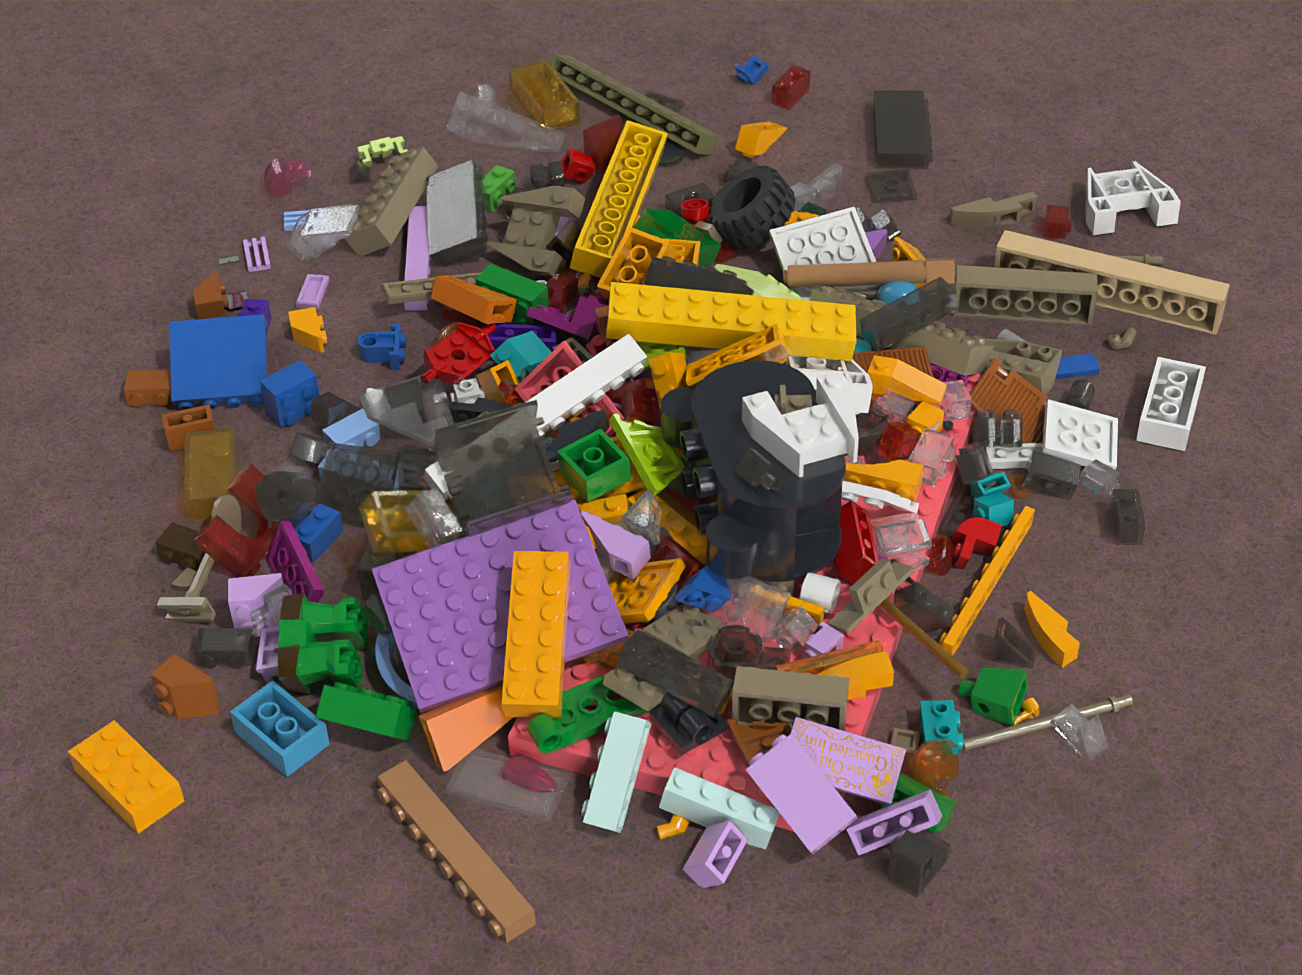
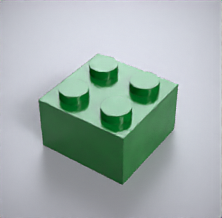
(594, 465)

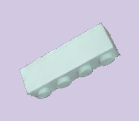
(616, 772)
(712, 804)

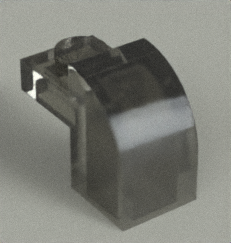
(880, 221)
(330, 409)

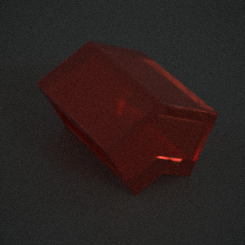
(943, 546)

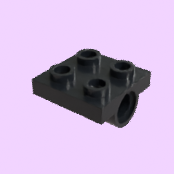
(684, 724)

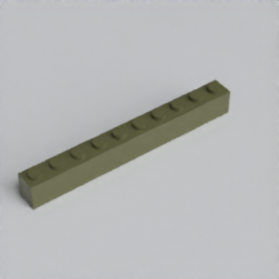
(634, 104)

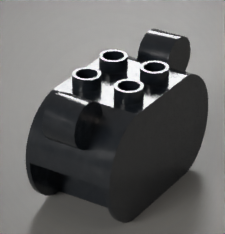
(748, 526)

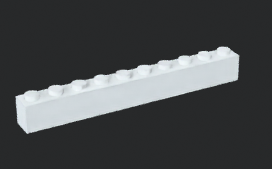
(572, 393)

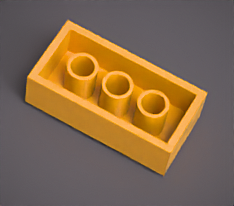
(126, 776)

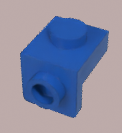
(752, 70)

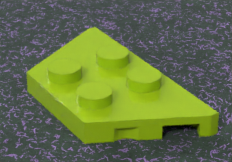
(650, 454)

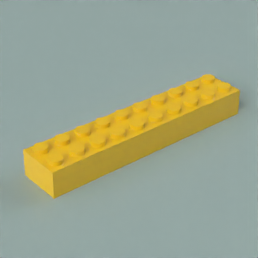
(618, 197)
(724, 318)

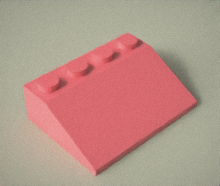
(552, 369)

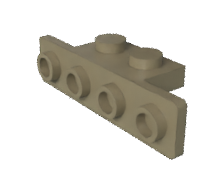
(870, 592)

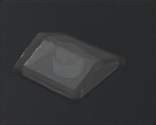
(900, 534)

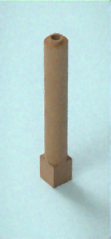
(869, 273)

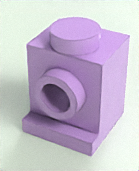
(823, 642)

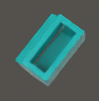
(1001, 486)

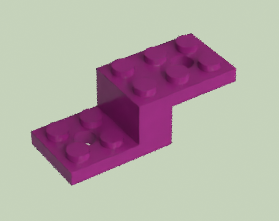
(581, 323)

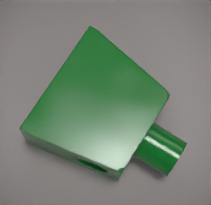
(997, 693)

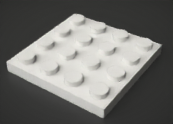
(823, 240)

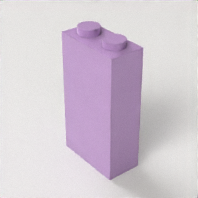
(801, 793)

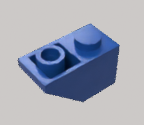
(704, 590)

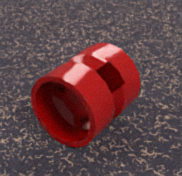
(695, 211)

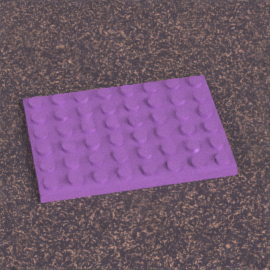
(455, 603)

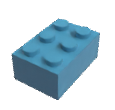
(280, 728)

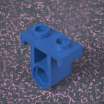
(383, 347)

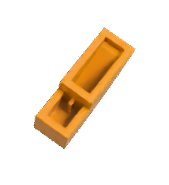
(1050, 631)
(864, 673)

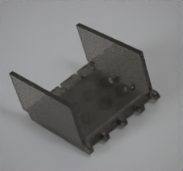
(499, 468)

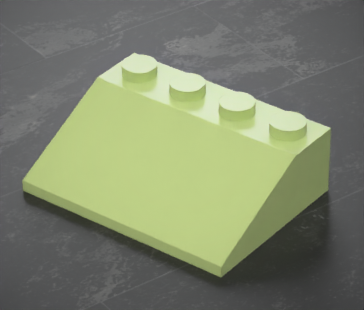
(760, 284)

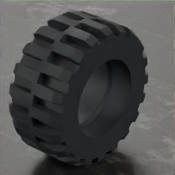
(751, 207)

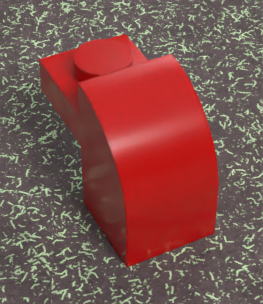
(974, 535)

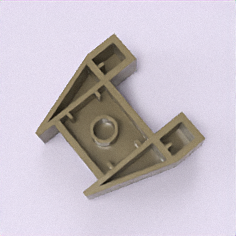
(534, 226)

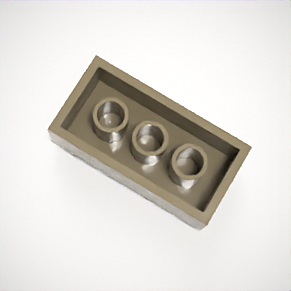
(785, 695)

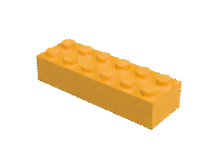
(536, 634)

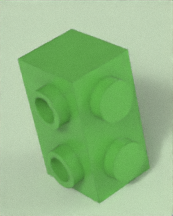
(498, 183)

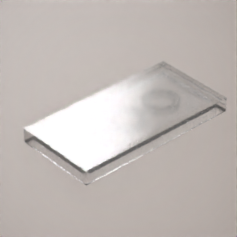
(480, 780)

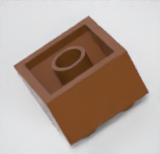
(184, 690)

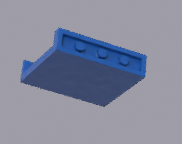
(218, 361)

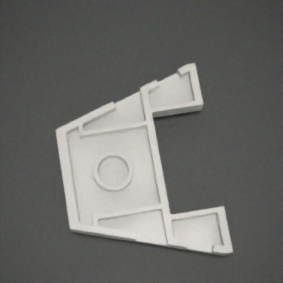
(876, 497)

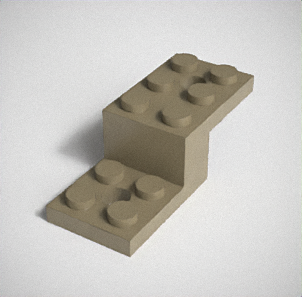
(682, 629)

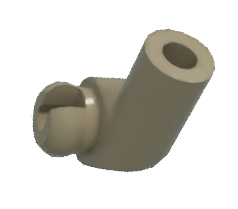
(1117, 343)

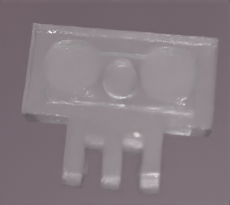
(269, 613)

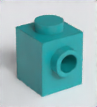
(995, 508)

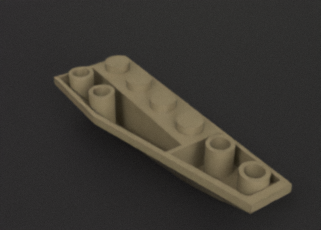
(1031, 361)

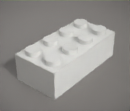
(1171, 404)

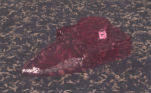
(528, 774)

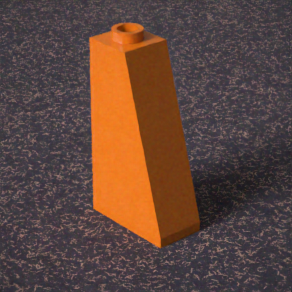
(473, 300)
(462, 726)

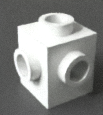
(467, 392)

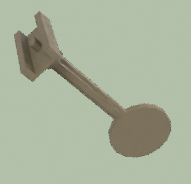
(192, 606)

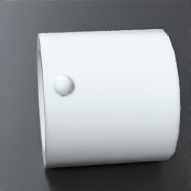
(821, 591)

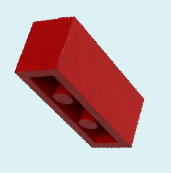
(857, 547)

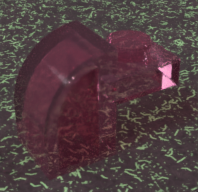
(280, 174)

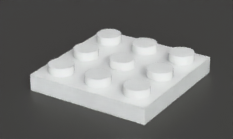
(1079, 434)

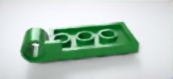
(575, 722)

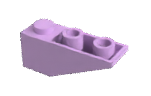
(618, 547)

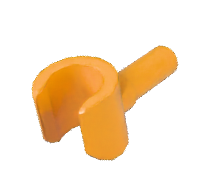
(1029, 706)

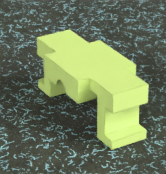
(381, 146)

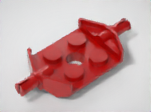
(467, 342)

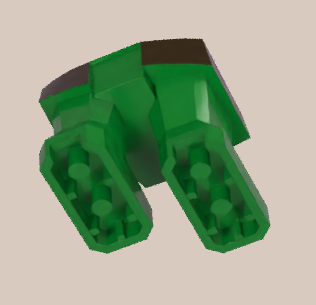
(320, 642)

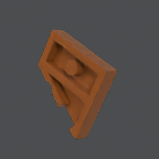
(755, 738)

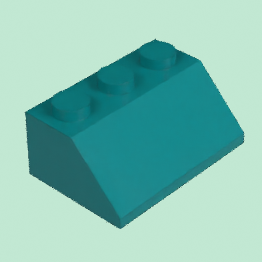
(521, 352)

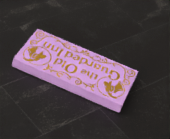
(851, 761)

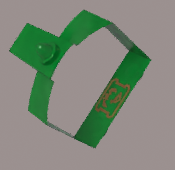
(670, 226)

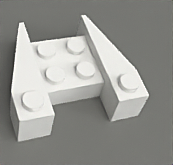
(1128, 190)
(854, 374)
(809, 432)

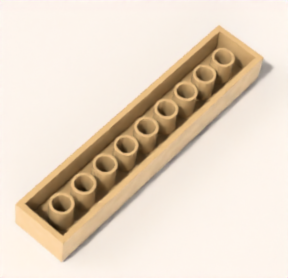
(1124, 283)

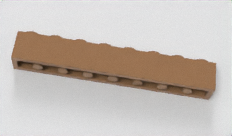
(456, 852)

